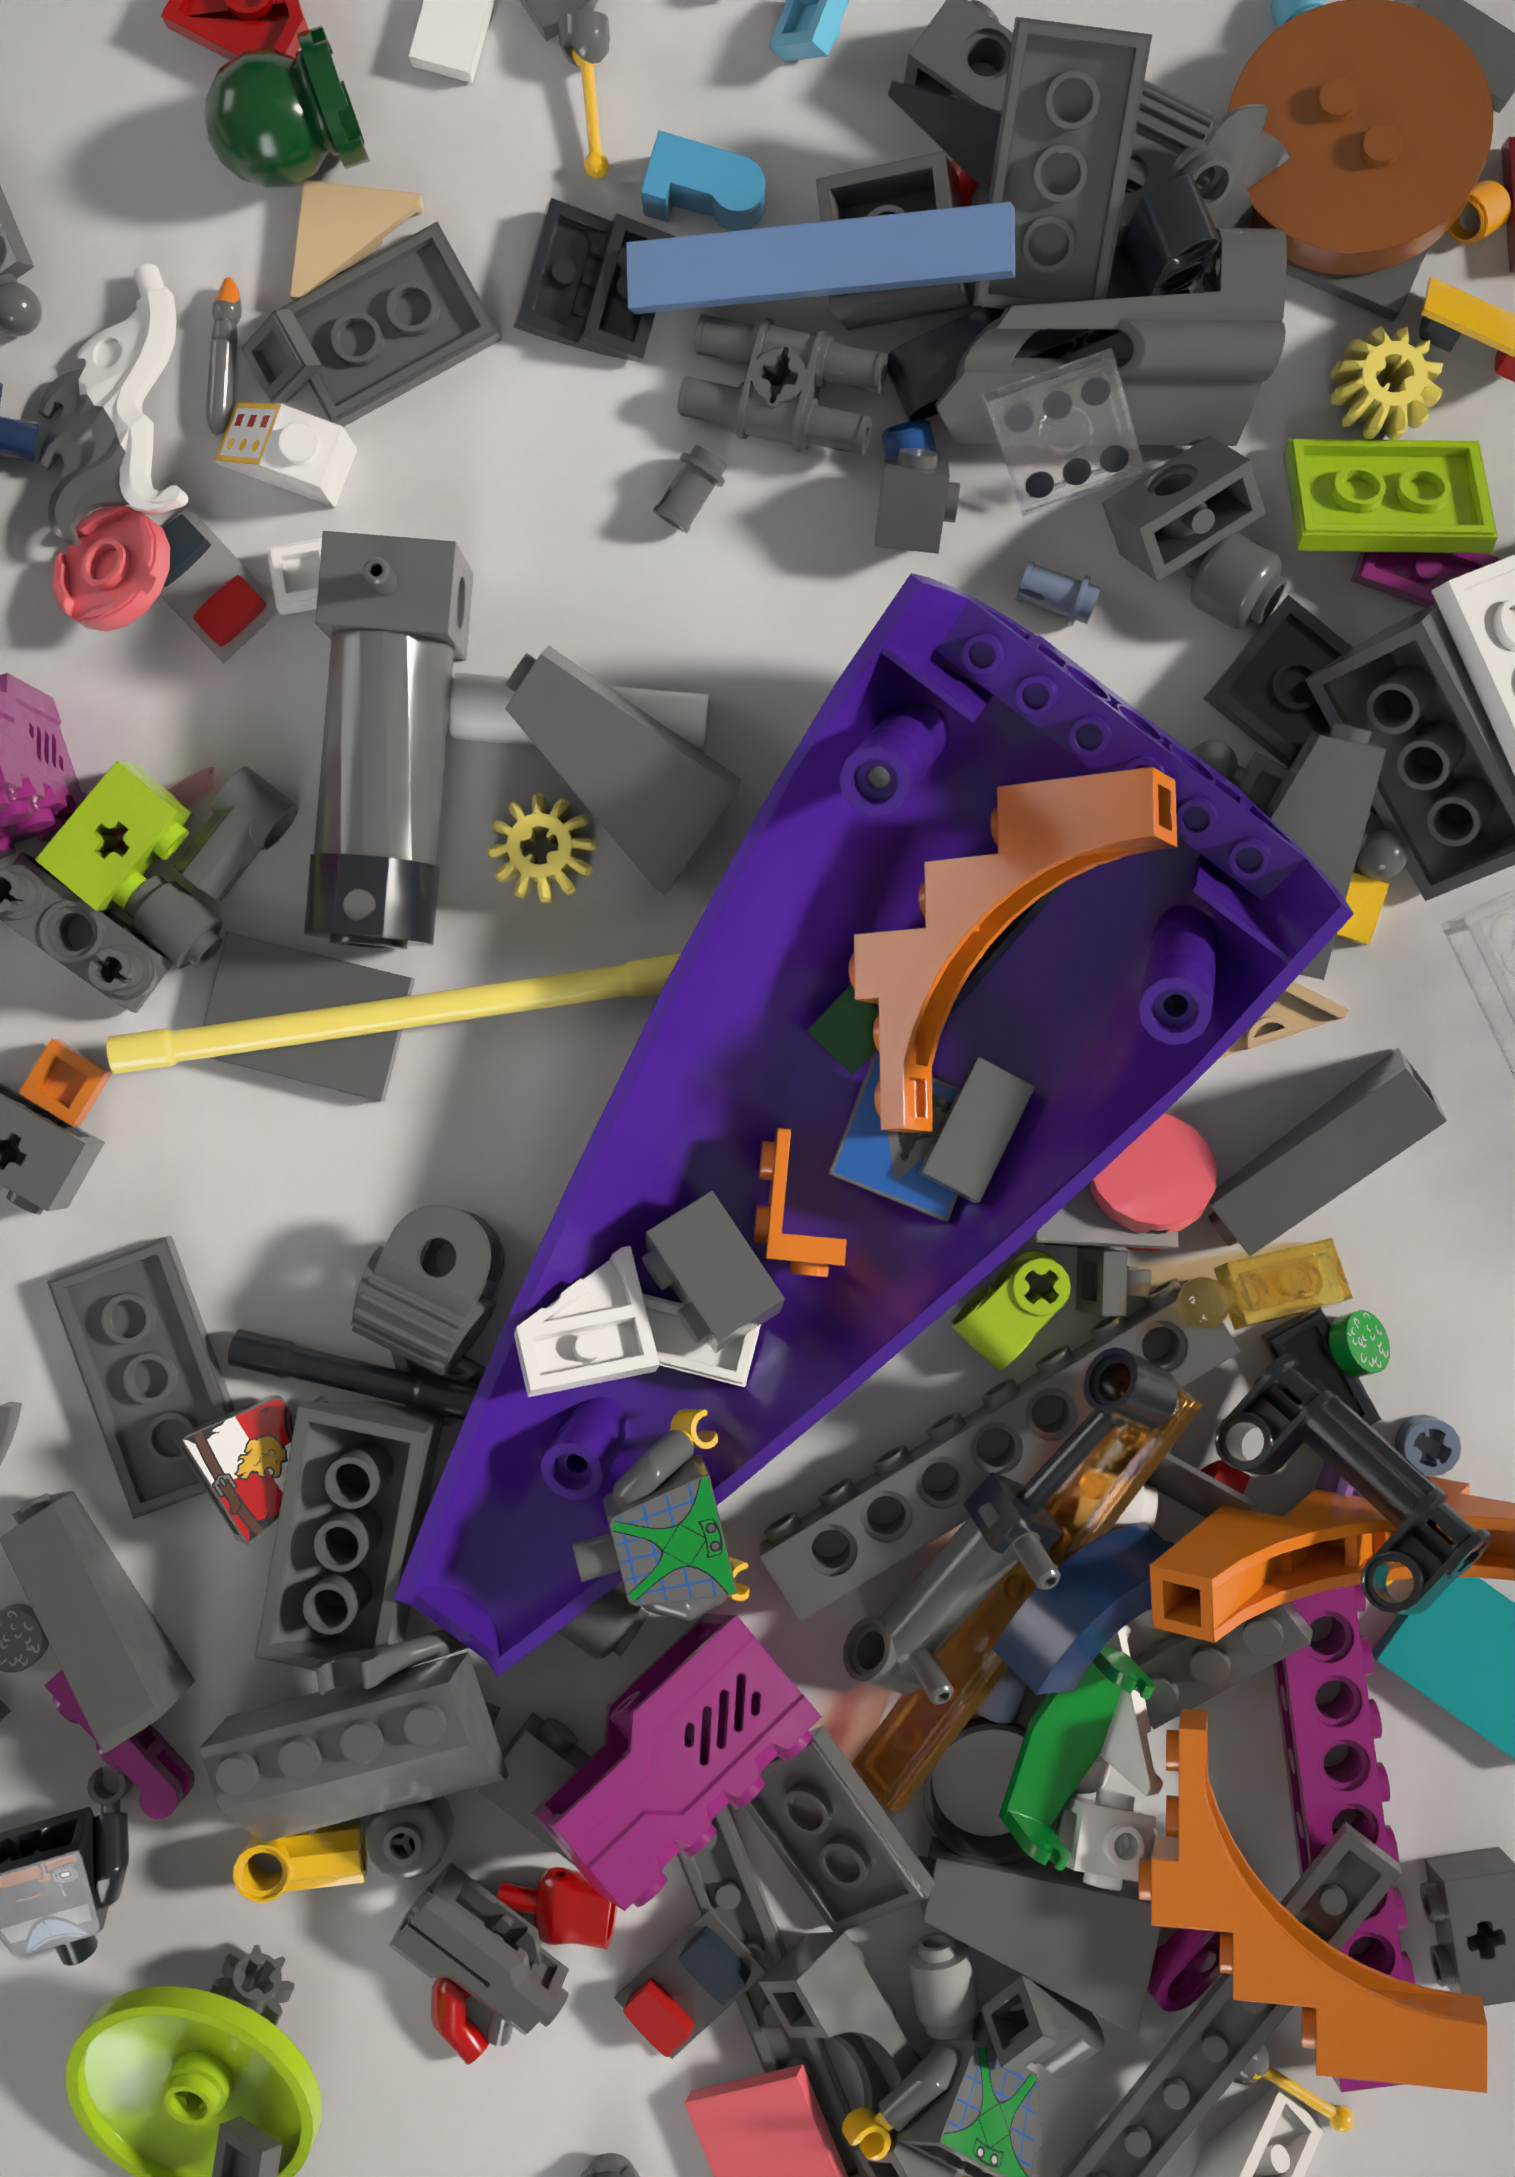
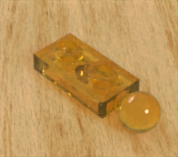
(1266, 1287)

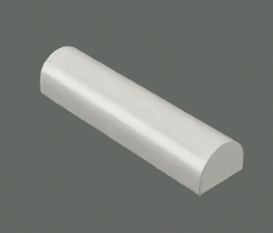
(480, 713)

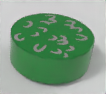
(1359, 1343)

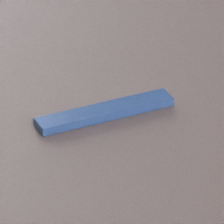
(822, 258)

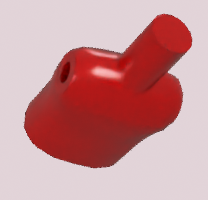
(564, 1908)

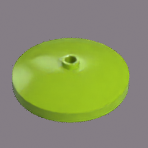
(172, 2066)

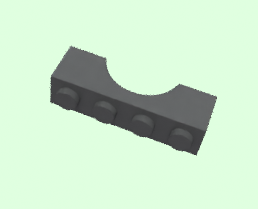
(828, 1993)

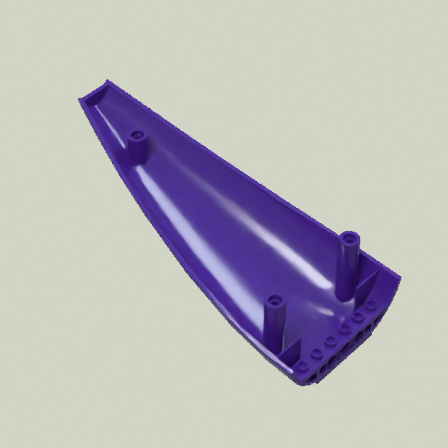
(1098, 1004)

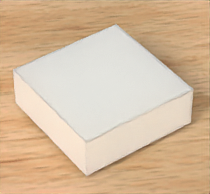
(295, 575)

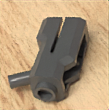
(486, 1949)

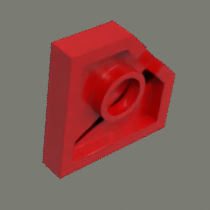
(238, 25)

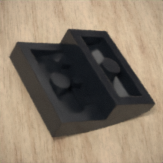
(580, 283)

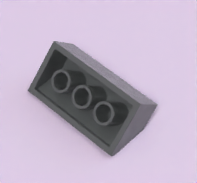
(1443, 766)
(346, 1529)
(354, 1750)

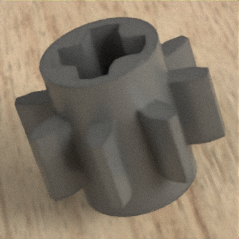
(255, 1983)

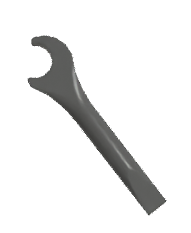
(376, 1664)

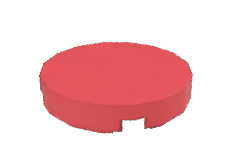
(113, 570)
(1158, 1179)

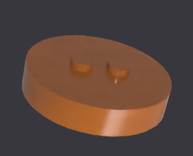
(1379, 130)

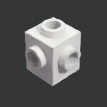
(1106, 1837)

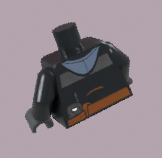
(64, 1876)

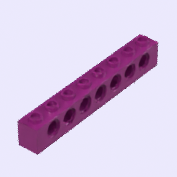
(1357, 1782)

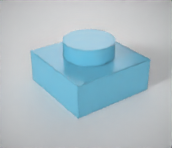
(807, 28)

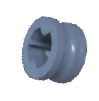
(1444, 1434)

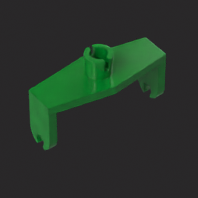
(1061, 1748)

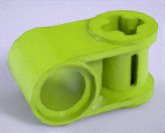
(1003, 1317)

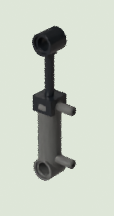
(1003, 1528)

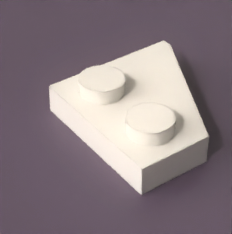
(589, 1333)

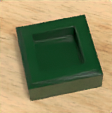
(846, 1030)

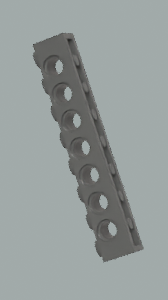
(816, 1581)

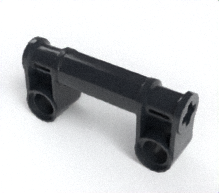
(1366, 1464)

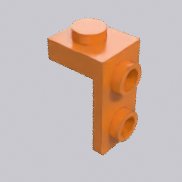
(806, 1253)

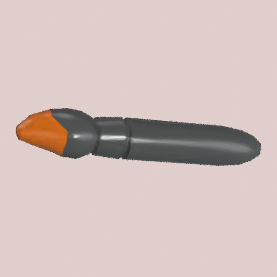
(226, 313)

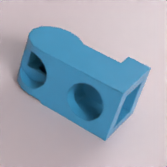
(704, 182)

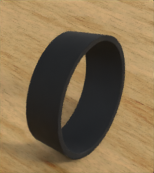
(987, 1849)

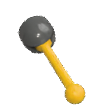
(585, 43)
(1339, 2116)

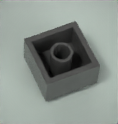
(887, 189)

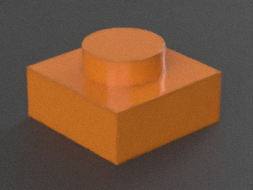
(65, 1082)

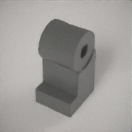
(1044, 2032)

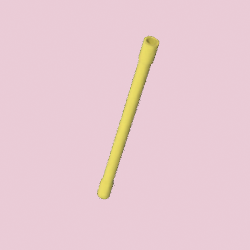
(167, 1047)

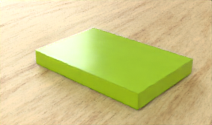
(1389, 496)

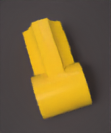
(325, 1859)

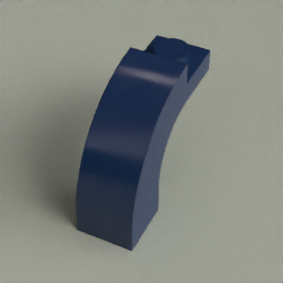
(1097, 1594)

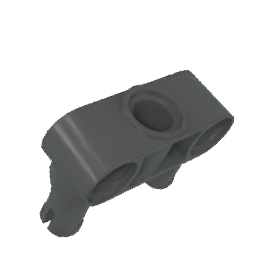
(114, 961)

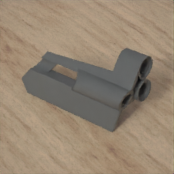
(1192, 357)

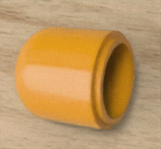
(1493, 208)

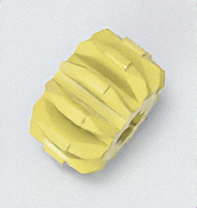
(1402, 367)
(525, 835)

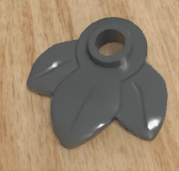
(1230, 163)

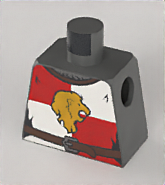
(244, 1462)

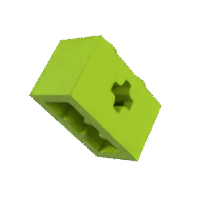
(84, 847)

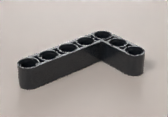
(1159, 255)

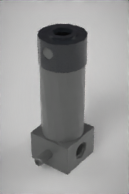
(394, 629)

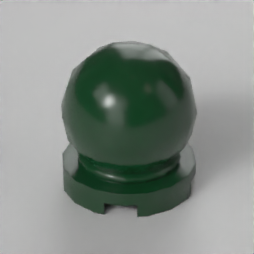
(282, 114)

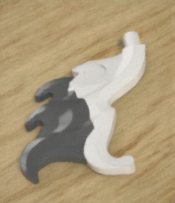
(102, 422)

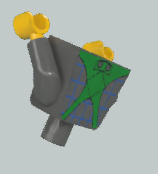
(666, 1530)
(958, 2112)

